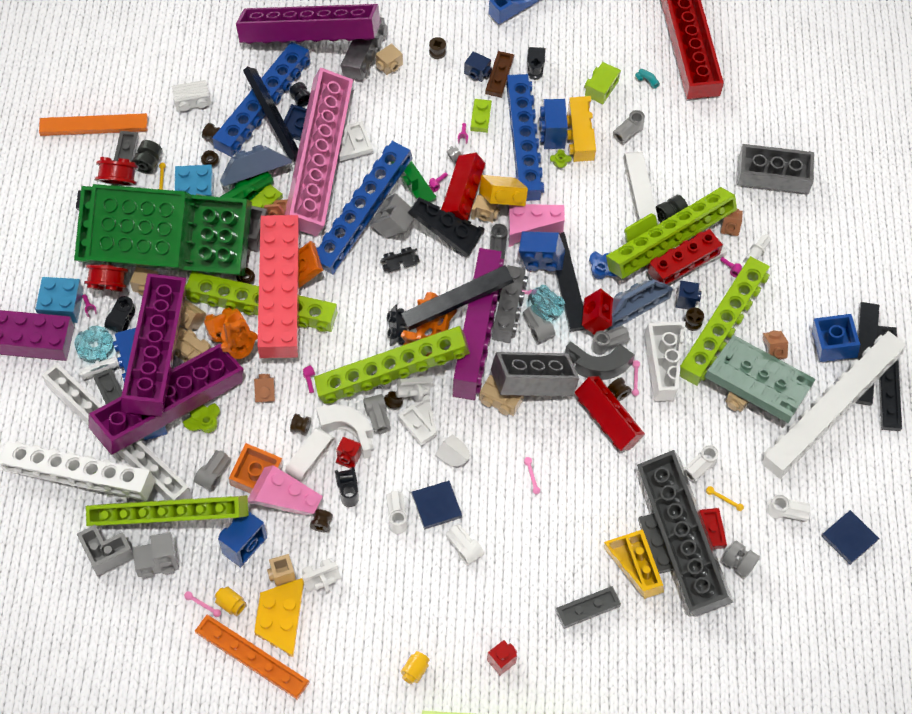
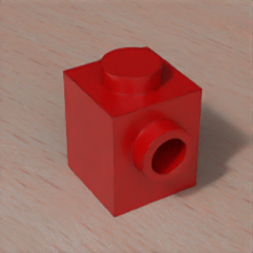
(502, 657)

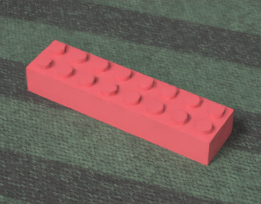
(279, 287)

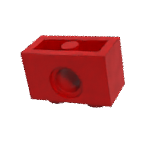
(597, 311)

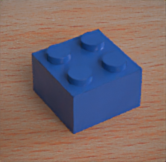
(553, 124)
(542, 250)
(835, 337)
(242, 538)

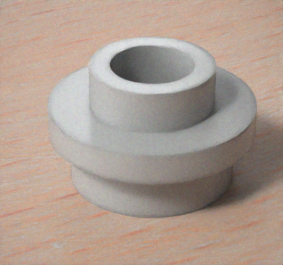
(453, 153)

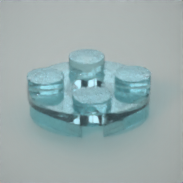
(543, 295)
(92, 354)

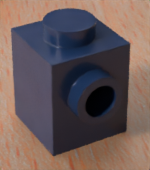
(477, 66)
(688, 295)

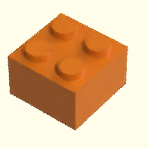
(250, 466)

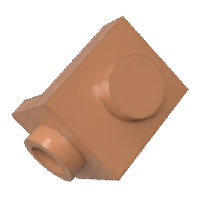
(277, 207)
(732, 223)
(776, 344)
(264, 388)

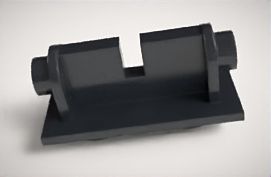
(406, 256)
(395, 320)

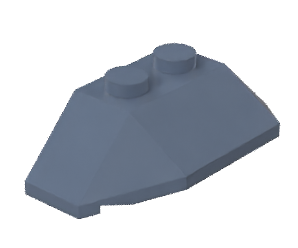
(252, 163)
(638, 300)

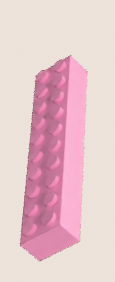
(319, 150)

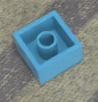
(195, 179)
(60, 297)

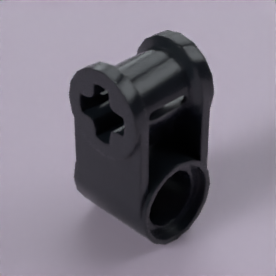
(536, 62)
(120, 315)
(347, 483)

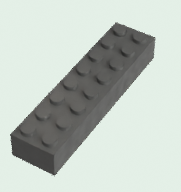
(685, 534)

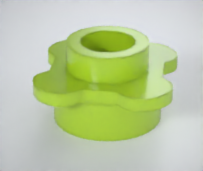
(560, 163)

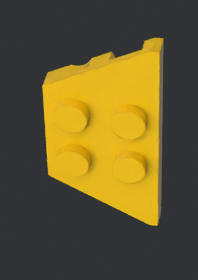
(279, 615)

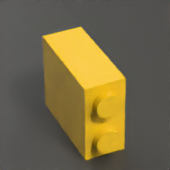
(503, 190)

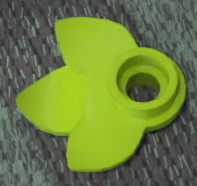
(203, 418)

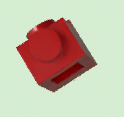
(348, 452)

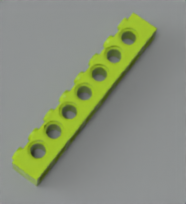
(671, 232)
(752, 270)
(236, 290)
(381, 363)
(167, 510)

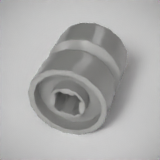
(746, 564)

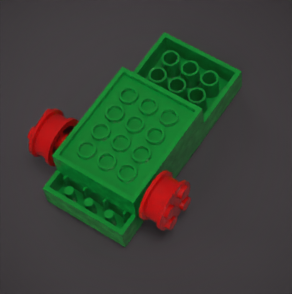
(156, 229)

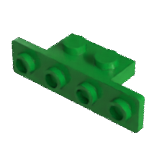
(416, 184)

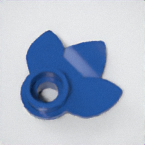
(599, 265)

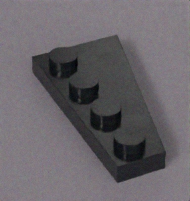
(453, 230)

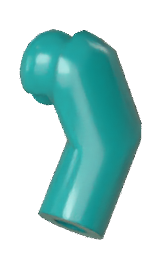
(650, 77)

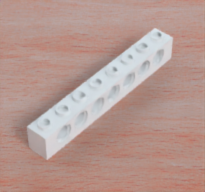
(13, 461)

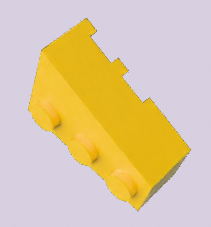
(580, 130)
(636, 561)

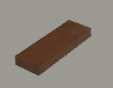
(498, 76)

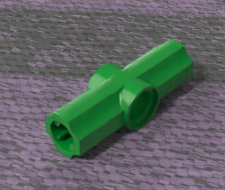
(250, 187)

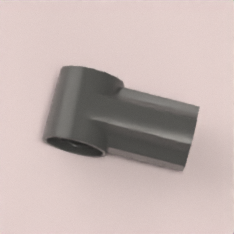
(499, 242)

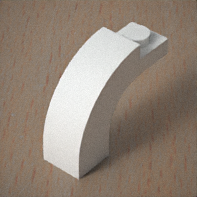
(348, 419)

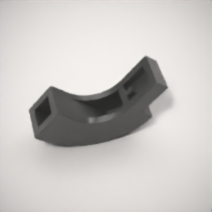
(605, 366)

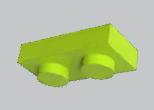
(481, 115)
(266, 196)

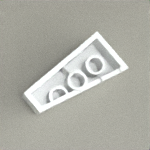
(664, 357)

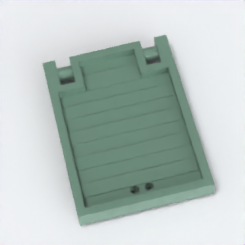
(760, 378)

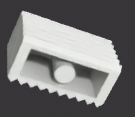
(191, 95)

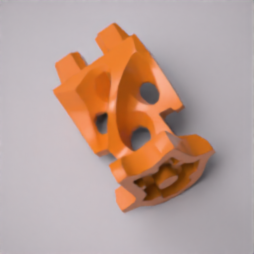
(437, 325)
(233, 332)

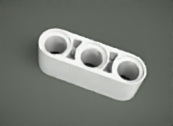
(310, 454)

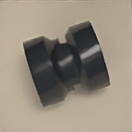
(300, 93)

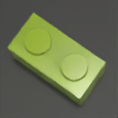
(602, 82)

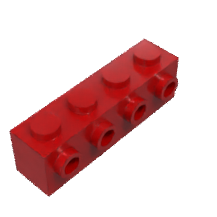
(464, 185)
(685, 257)
(609, 413)

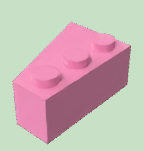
(534, 219)
(283, 492)

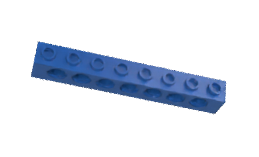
(250, 113)
(522, 124)
(392, 152)

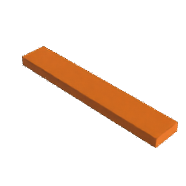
(93, 124)
(252, 657)

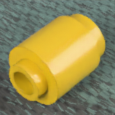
(230, 601)
(415, 667)

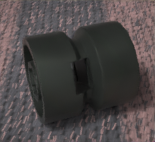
(147, 156)
(671, 207)

